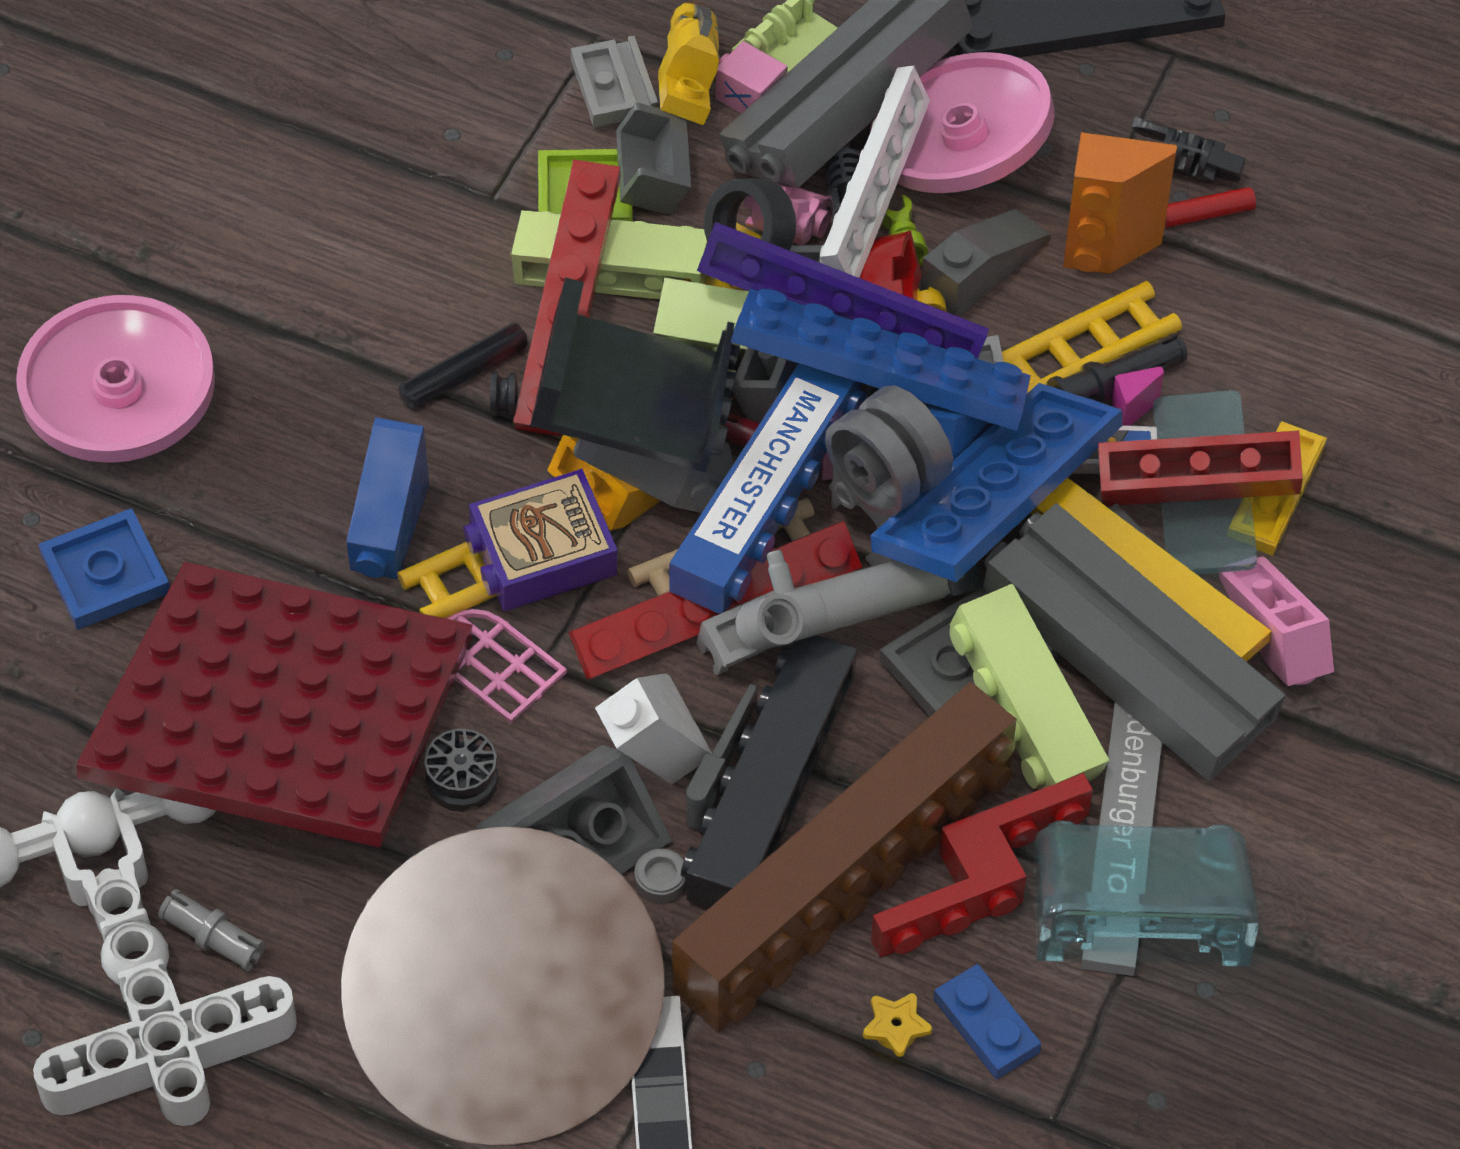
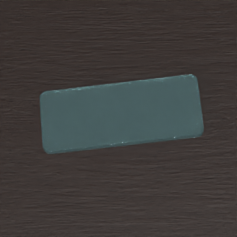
(1206, 533)

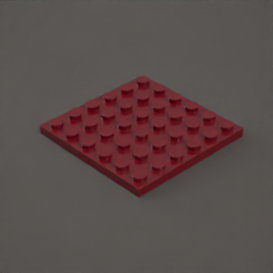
(277, 704)

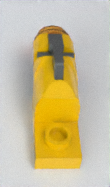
(689, 62)

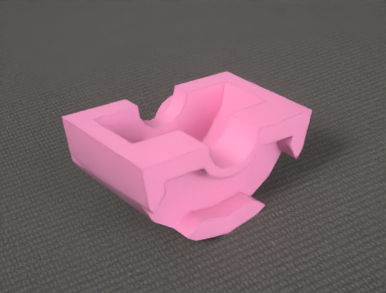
(809, 210)

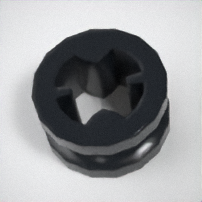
(503, 394)

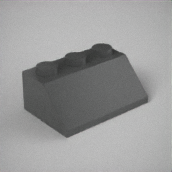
(595, 805)

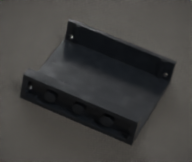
(634, 387)

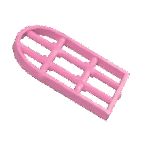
(517, 664)

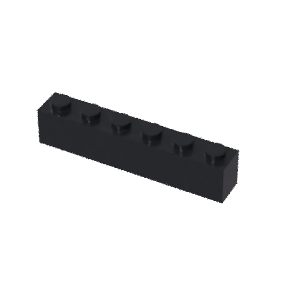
(772, 767)

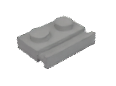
(612, 79)

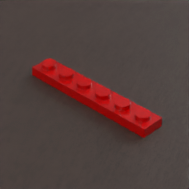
(576, 256)
(672, 619)

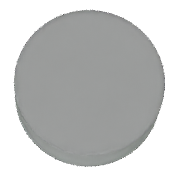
(659, 876)

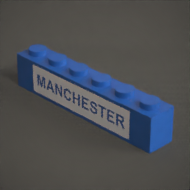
(761, 489)

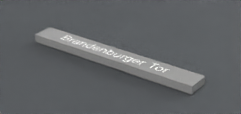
(1126, 801)

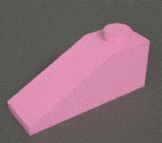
(1300, 632)

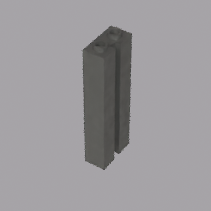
(839, 87)
(1135, 642)

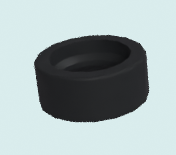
(774, 203)

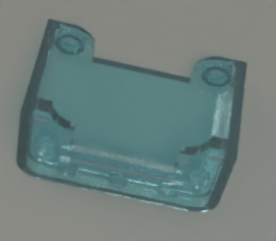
(1144, 887)

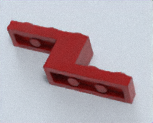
(982, 867)

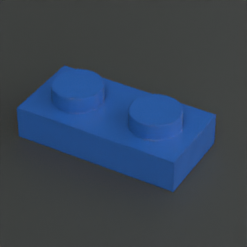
(987, 1021)

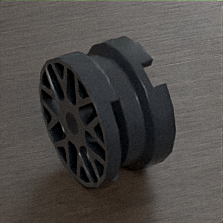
(449, 758)

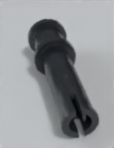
(1097, 379)

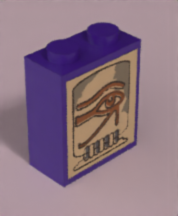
(541, 540)

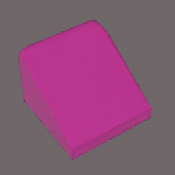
(1136, 393)

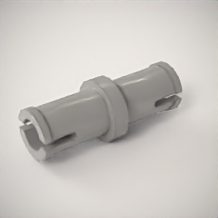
(211, 930)

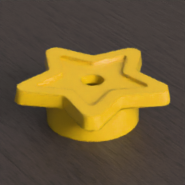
(896, 1037)

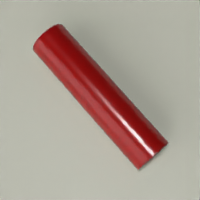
(1210, 207)

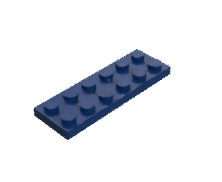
(882, 358)
(997, 483)

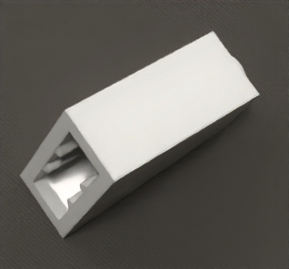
(654, 727)

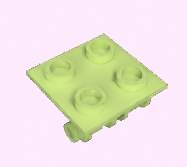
(789, 32)

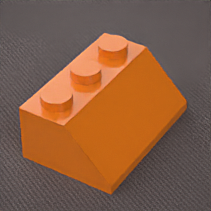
(1117, 201)

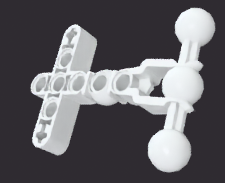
(89, 827)

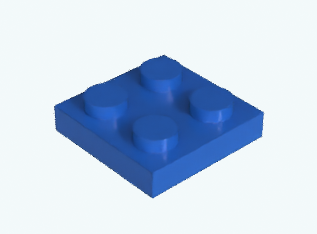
(104, 568)

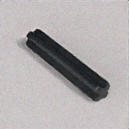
(463, 365)

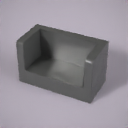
(653, 159)

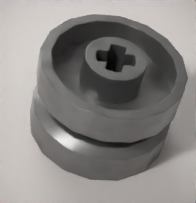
(889, 450)

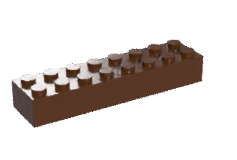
(843, 858)

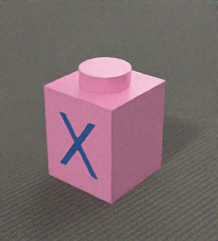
(746, 76)

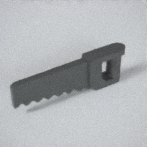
(705, 784)

